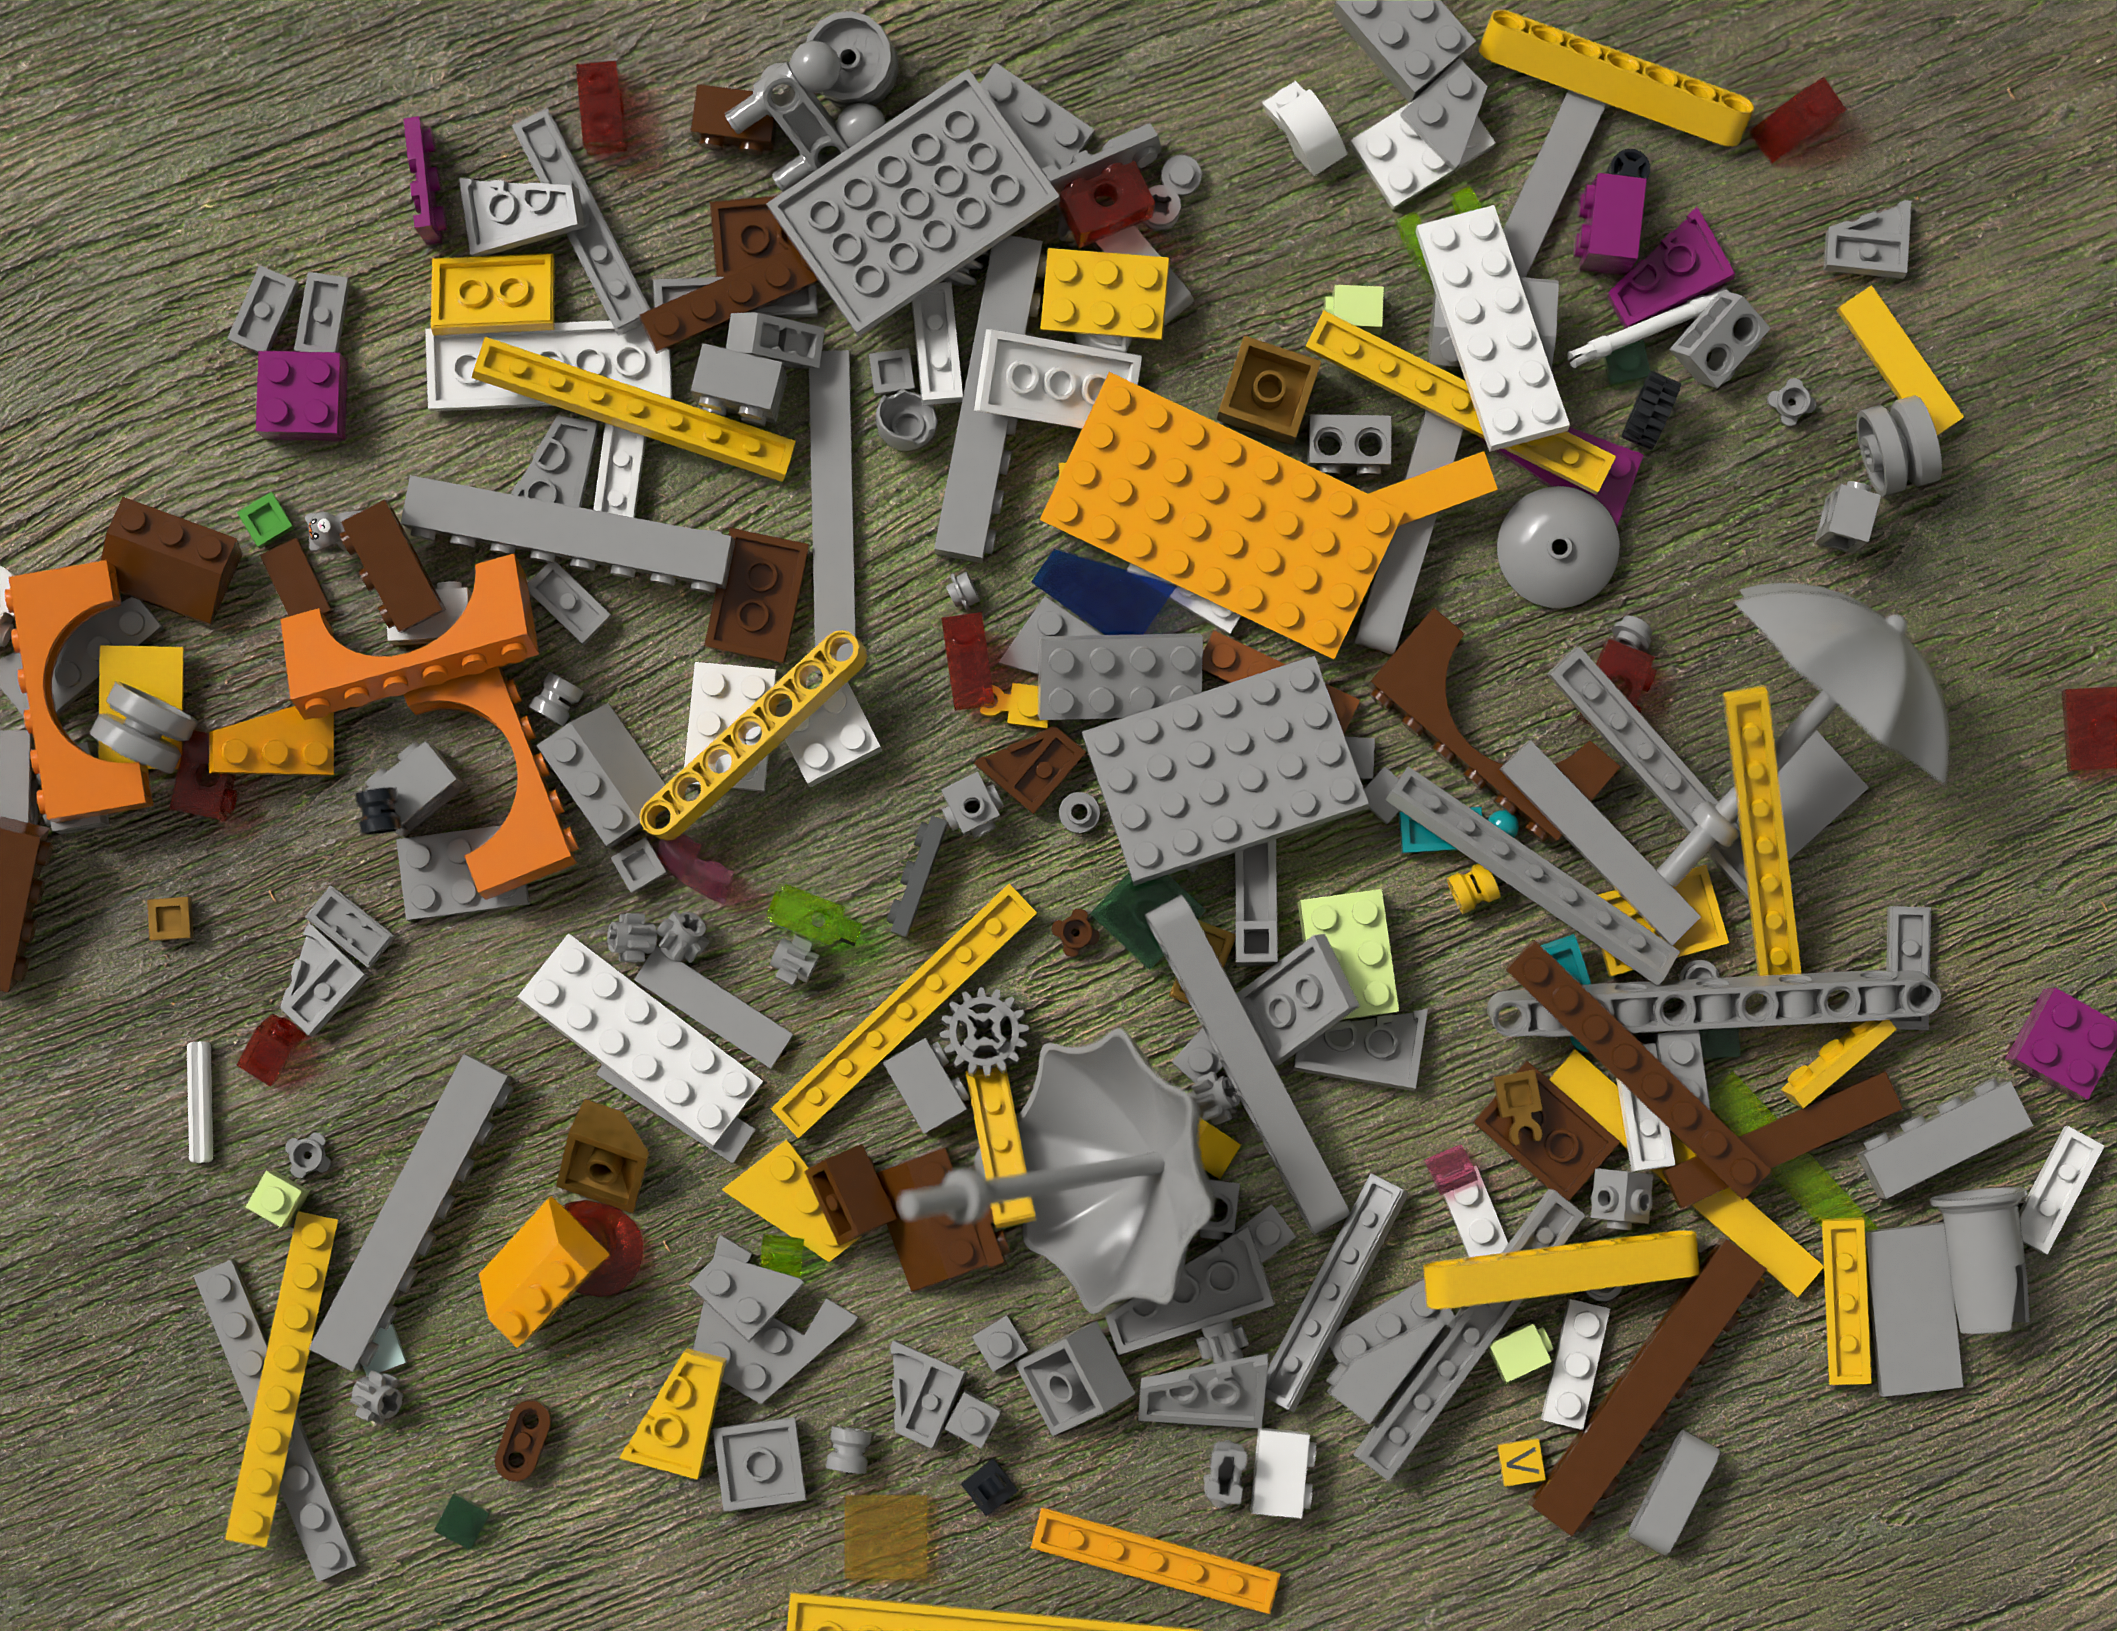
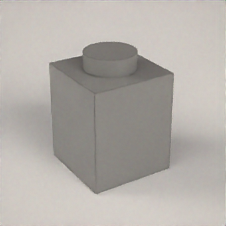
(973, 1419)

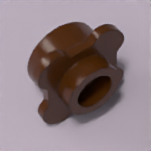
(1079, 921)

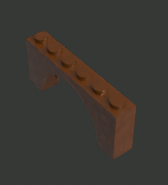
(1416, 688)

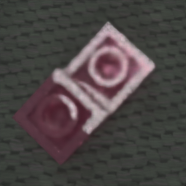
(683, 861)

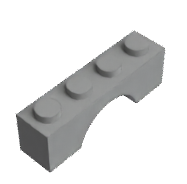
(1256, 906)

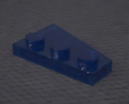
(1103, 594)

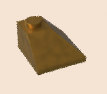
(603, 1157)

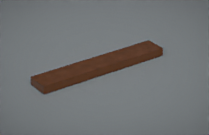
(1793, 1135)

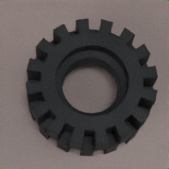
(1651, 410)

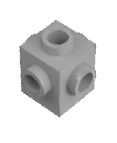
(966, 791)
(1621, 1198)

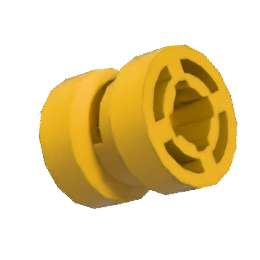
(1464, 889)

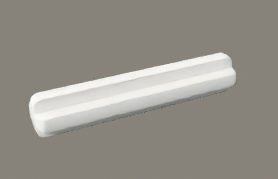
(199, 1102)

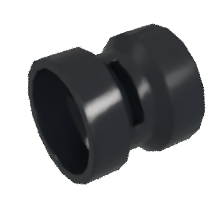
(378, 811)

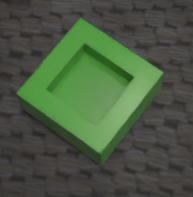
(265, 520)

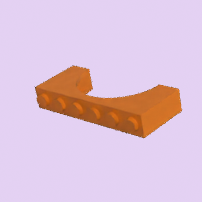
(46, 613)
(489, 633)
(532, 837)

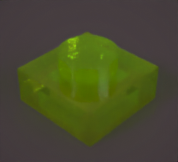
(782, 1254)

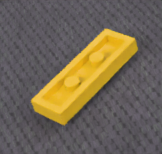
(1835, 1060)

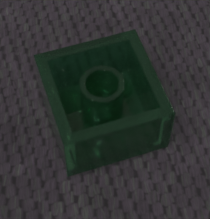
(1124, 911)

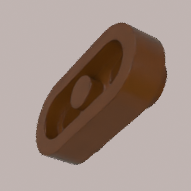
(523, 1439)

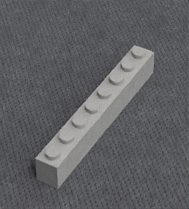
(981, 436)
(568, 533)
(411, 1213)

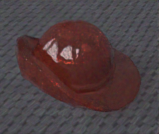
(618, 1237)

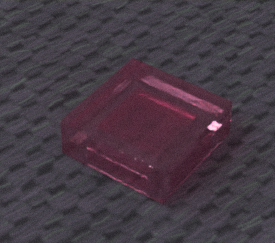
(1450, 1169)

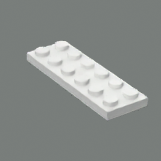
(1492, 328)
(580, 344)
(640, 1040)

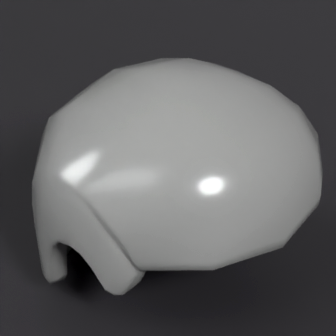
(905, 421)

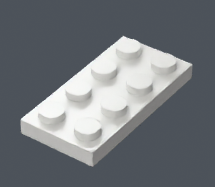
(1046, 377)

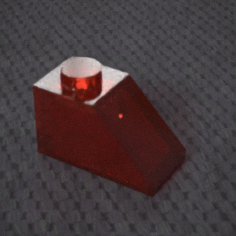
(1798, 120)
(968, 661)

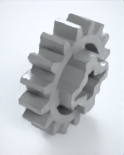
(972, 1046)

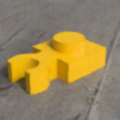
(1020, 706)

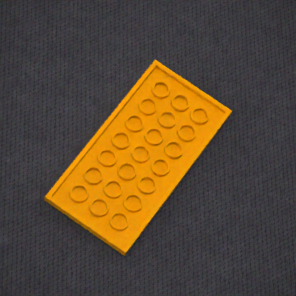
(1222, 515)

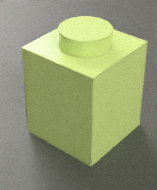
(1358, 306)
(277, 1198)
(1520, 1351)

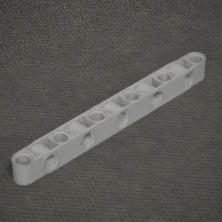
(1722, 1001)

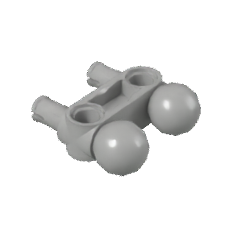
(801, 114)

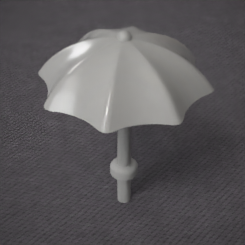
(1857, 664)
(1106, 1171)

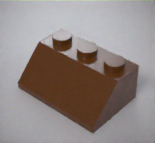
(170, 560)
(933, 1245)

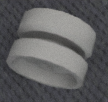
(876, 60)
(1899, 445)
(142, 731)

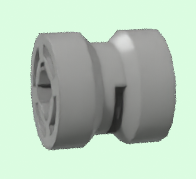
(556, 699)
(848, 1446)

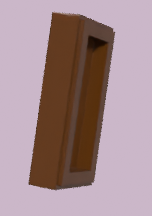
(295, 579)

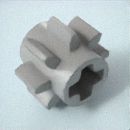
(682, 936)
(631, 937)
(794, 960)
(1215, 1098)
(1222, 1342)
(376, 1397)

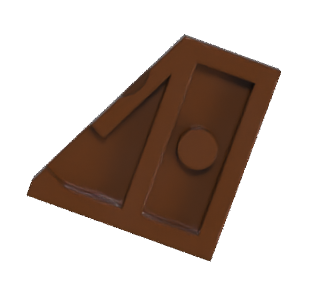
(1032, 766)

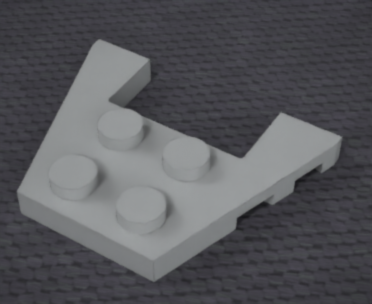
(776, 1351)

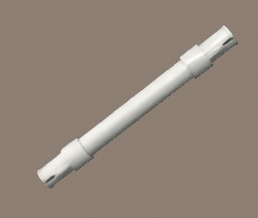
(1605, 345)

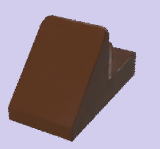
(993, 1243)

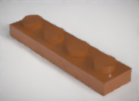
(1234, 661)

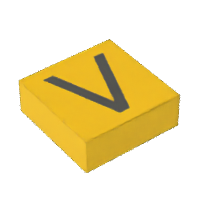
(1521, 1462)

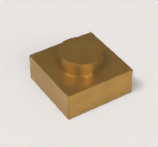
(170, 918)

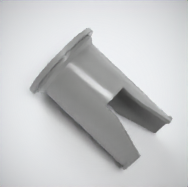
(1986, 1257)

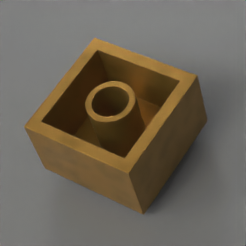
(1268, 390)

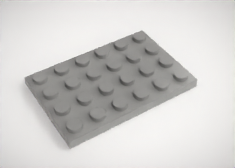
(913, 202)
(1225, 770)

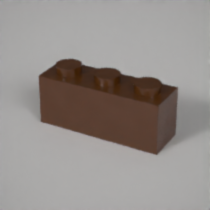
(391, 566)

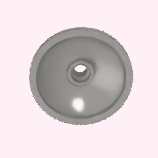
(1527, 552)

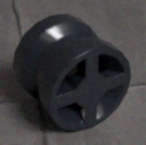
(1634, 164)

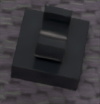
(989, 1487)

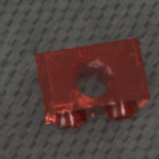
(601, 107)
(1094, 222)
(1628, 665)
(189, 792)

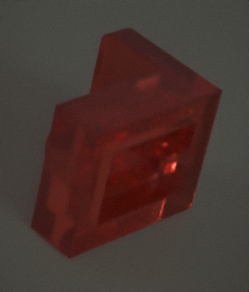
(270, 1048)

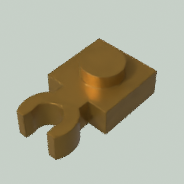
(1518, 1097)

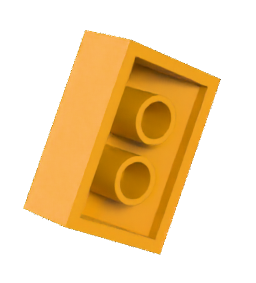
(538, 1271)

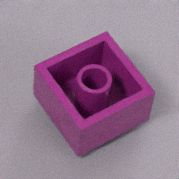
(1611, 224)
(301, 396)
(2065, 1044)

